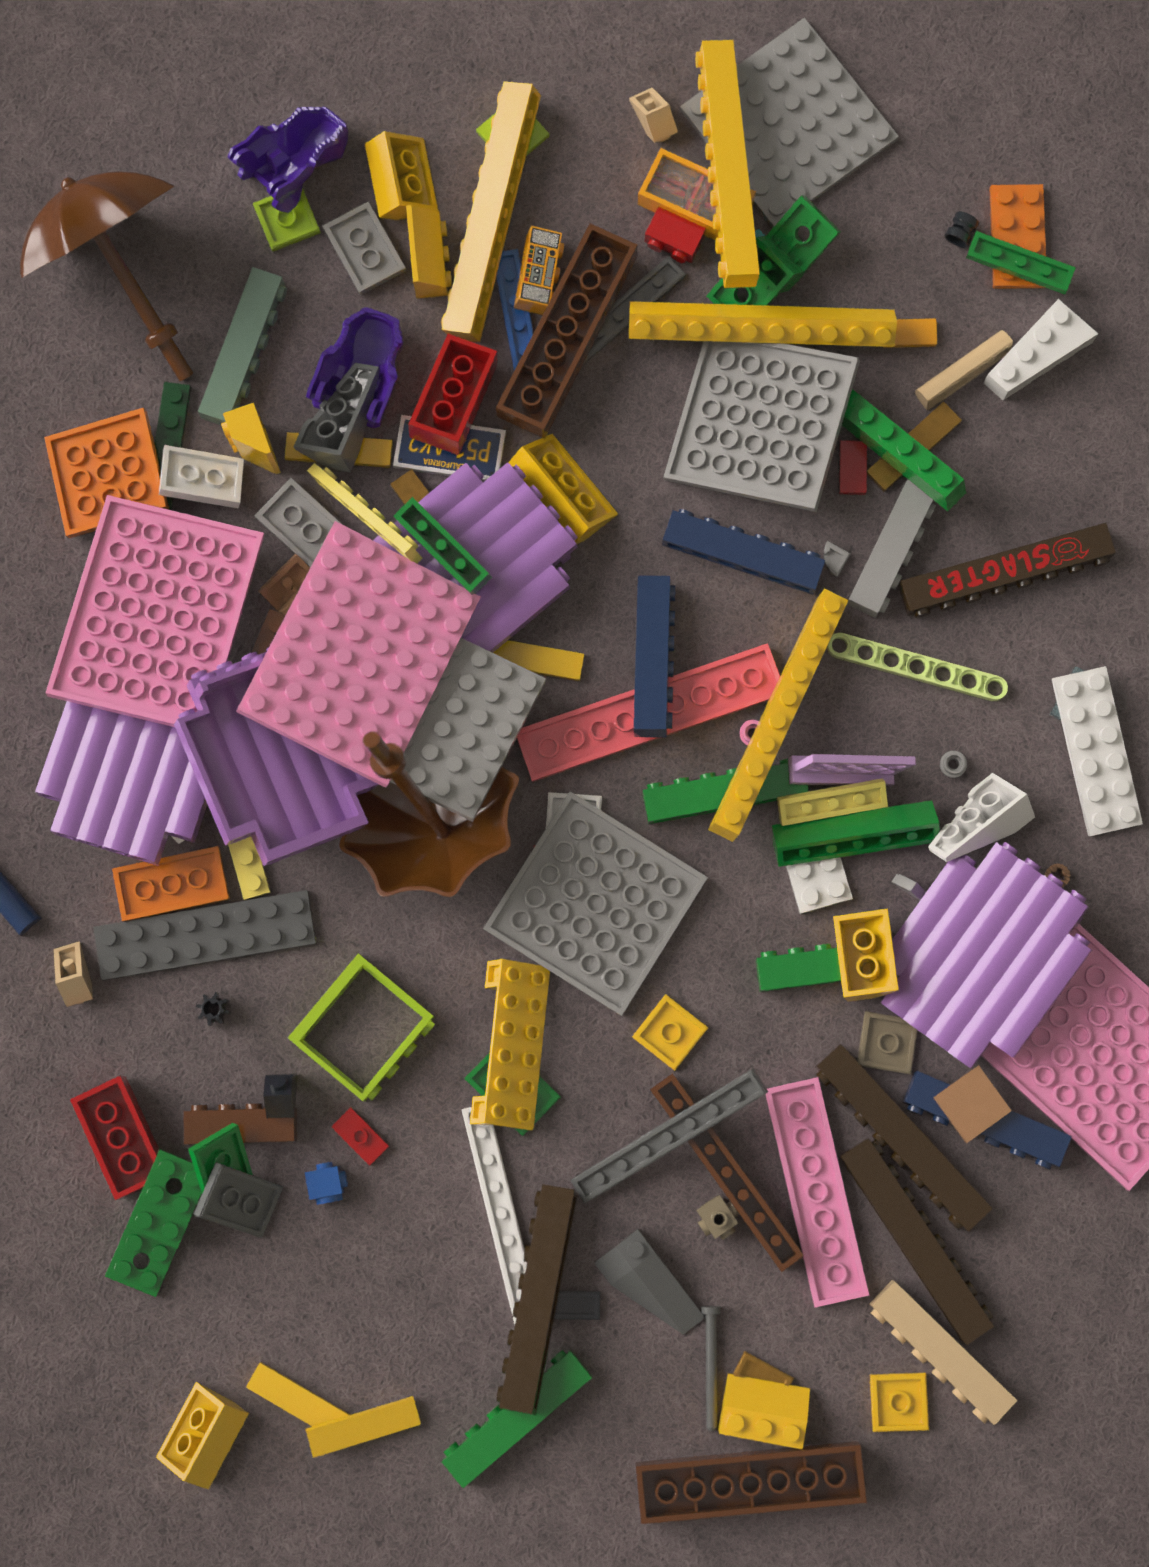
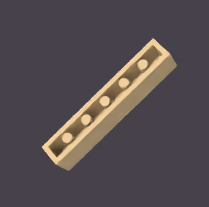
(943, 1352)

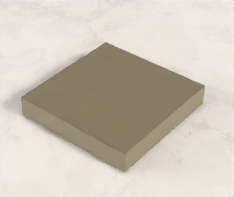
(887, 1043)

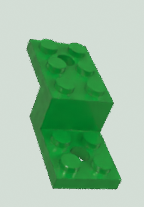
(783, 255)
(156, 1224)

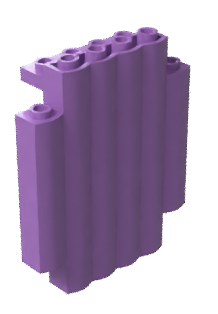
(510, 538)
(260, 779)
(120, 783)
(986, 954)

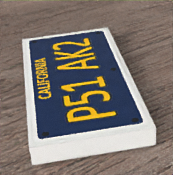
(481, 448)

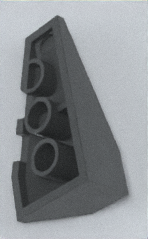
(339, 426)
(644, 1278)

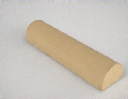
(964, 370)

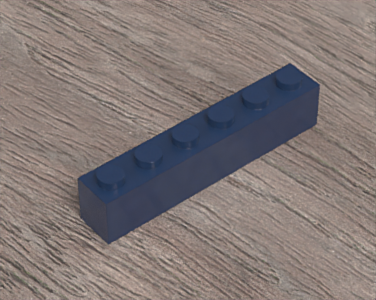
(743, 552)
(652, 656)
(1013, 1130)

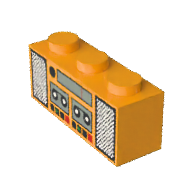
(538, 270)

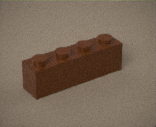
(252, 1123)

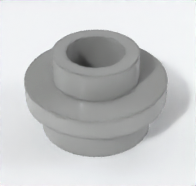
(959, 758)

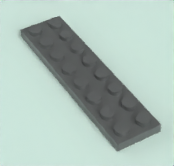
(204, 935)

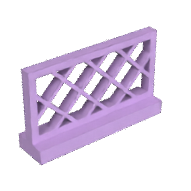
(845, 769)

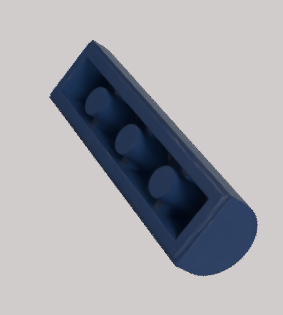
(15, 907)

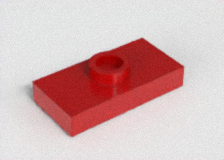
(360, 1136)

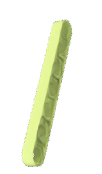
(930, 666)

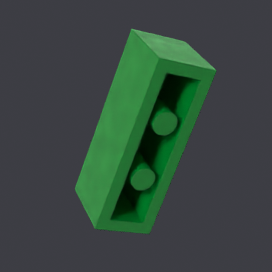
(798, 968)

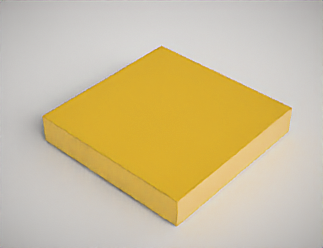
(670, 1032)
(899, 1402)

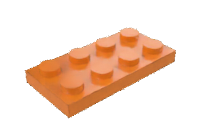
(1019, 220)
(171, 886)

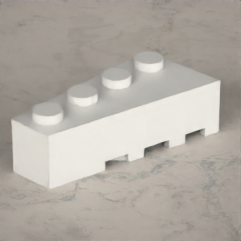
(1044, 346)

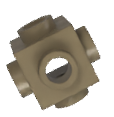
(712, 1208)

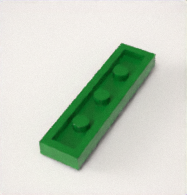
(1020, 262)

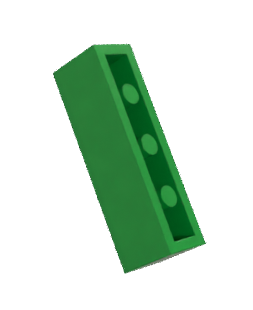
(442, 546)

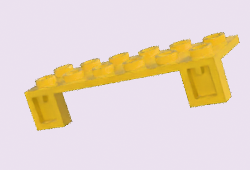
(514, 1045)

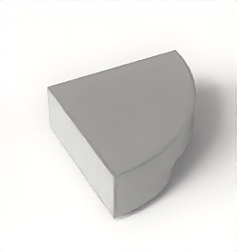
(834, 558)
(909, 886)

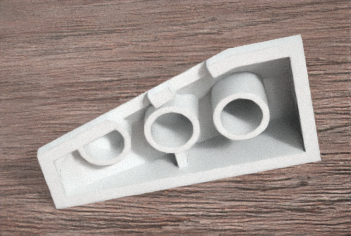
(990, 814)

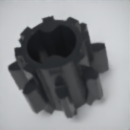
(211, 1017)

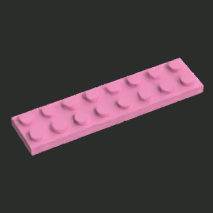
(816, 1192)

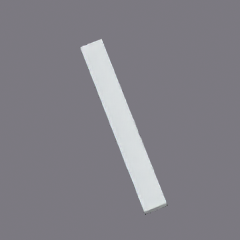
(498, 1204)

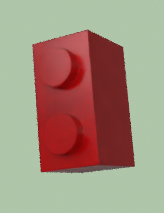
(674, 235)

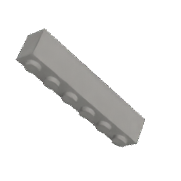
(892, 550)

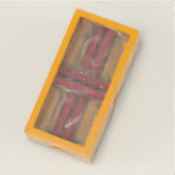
(681, 189)

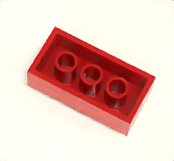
(453, 394)
(117, 1135)

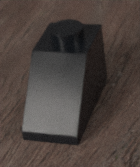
(280, 1095)

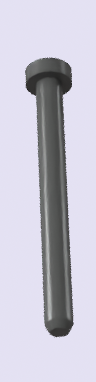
(711, 1365)

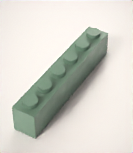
(242, 345)

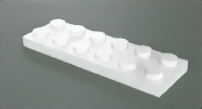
(1097, 751)

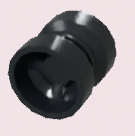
(962, 227)

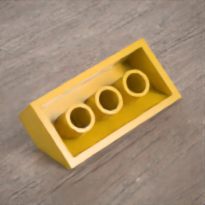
(564, 486)

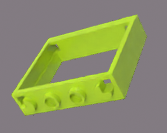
(327, 1001)

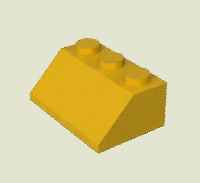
(400, 174)
(428, 252)
(249, 437)
(866, 955)
(764, 1411)
(202, 1436)

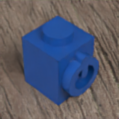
(326, 1183)

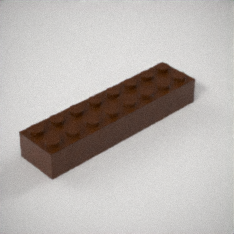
(567, 331)
(750, 1482)

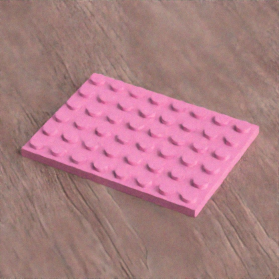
(153, 610)
(358, 651)
(1092, 1064)

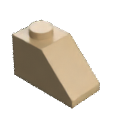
(654, 115)
(72, 974)

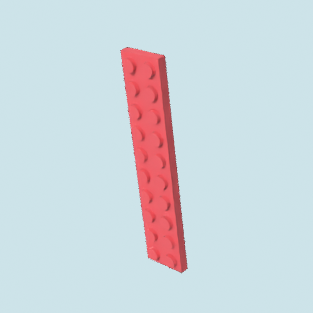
(608, 724)

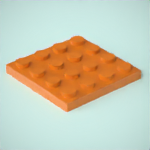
(103, 460)

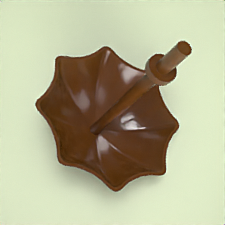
(85, 212)
(418, 842)

